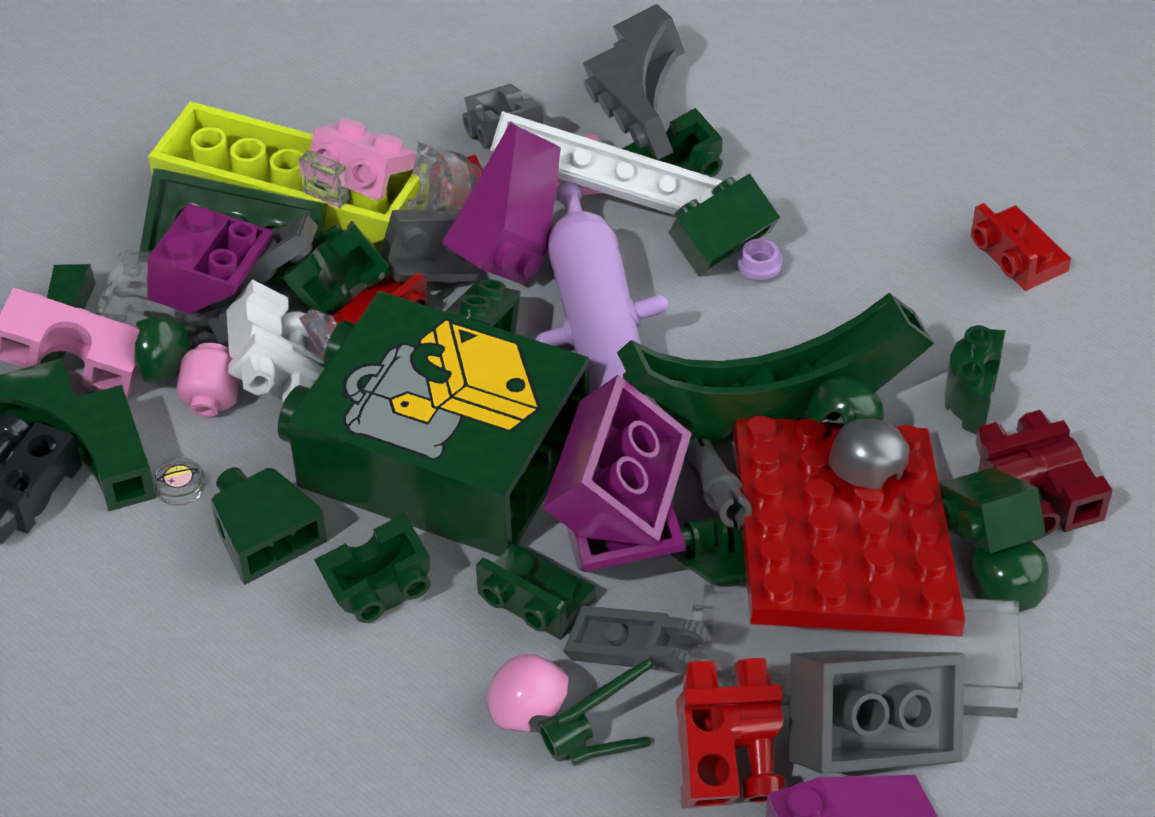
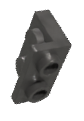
(416, 245)

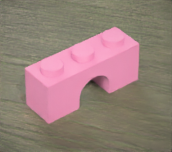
(38, 326)

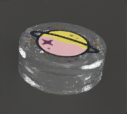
(179, 481)

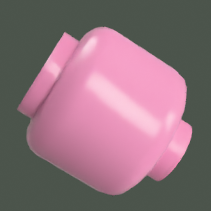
(205, 380)

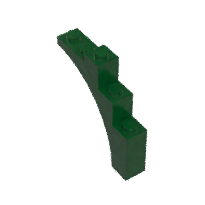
(778, 385)

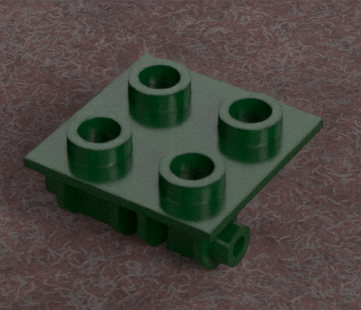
(713, 551)

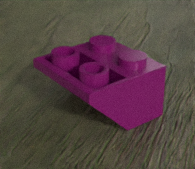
(203, 259)

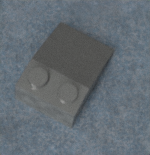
(875, 709)

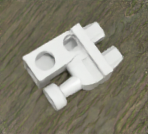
(268, 344)

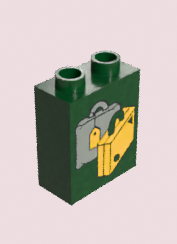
(435, 421)

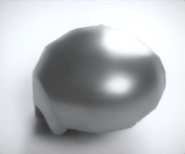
(868, 453)

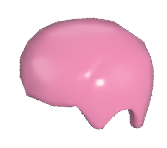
(525, 688)

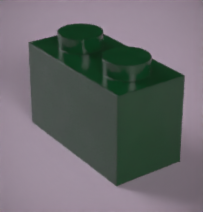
(723, 223)
(992, 509)

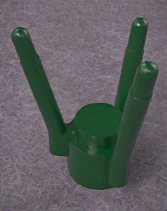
(569, 729)

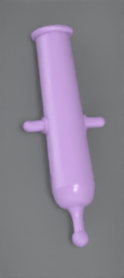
(593, 290)

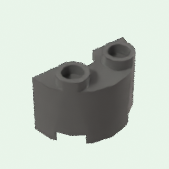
(486, 108)

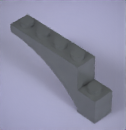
(632, 74)

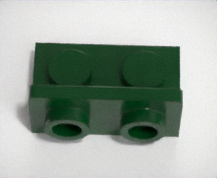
(533, 590)

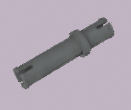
(719, 485)

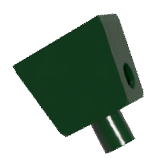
(264, 521)

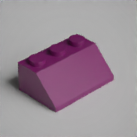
(618, 467)

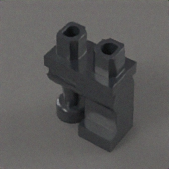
(31, 470)

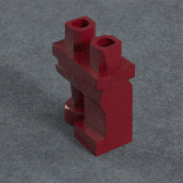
(1053, 463)

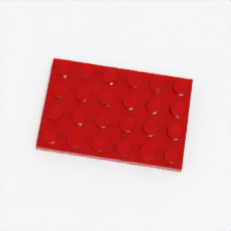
(840, 550)

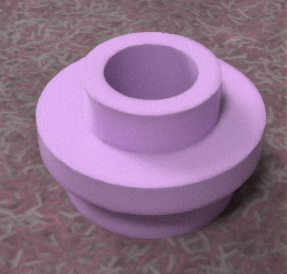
(760, 259)

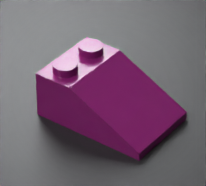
(510, 208)
(852, 798)

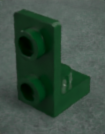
(489, 304)

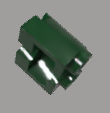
(693, 143)
(335, 267)
(973, 375)
(379, 572)

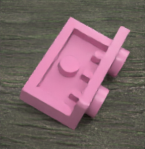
(366, 156)

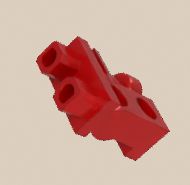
(726, 718)

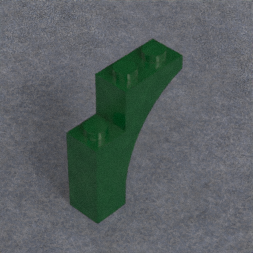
(98, 421)

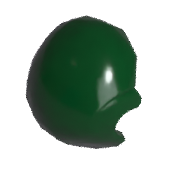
(160, 347)
(844, 398)
(1011, 574)

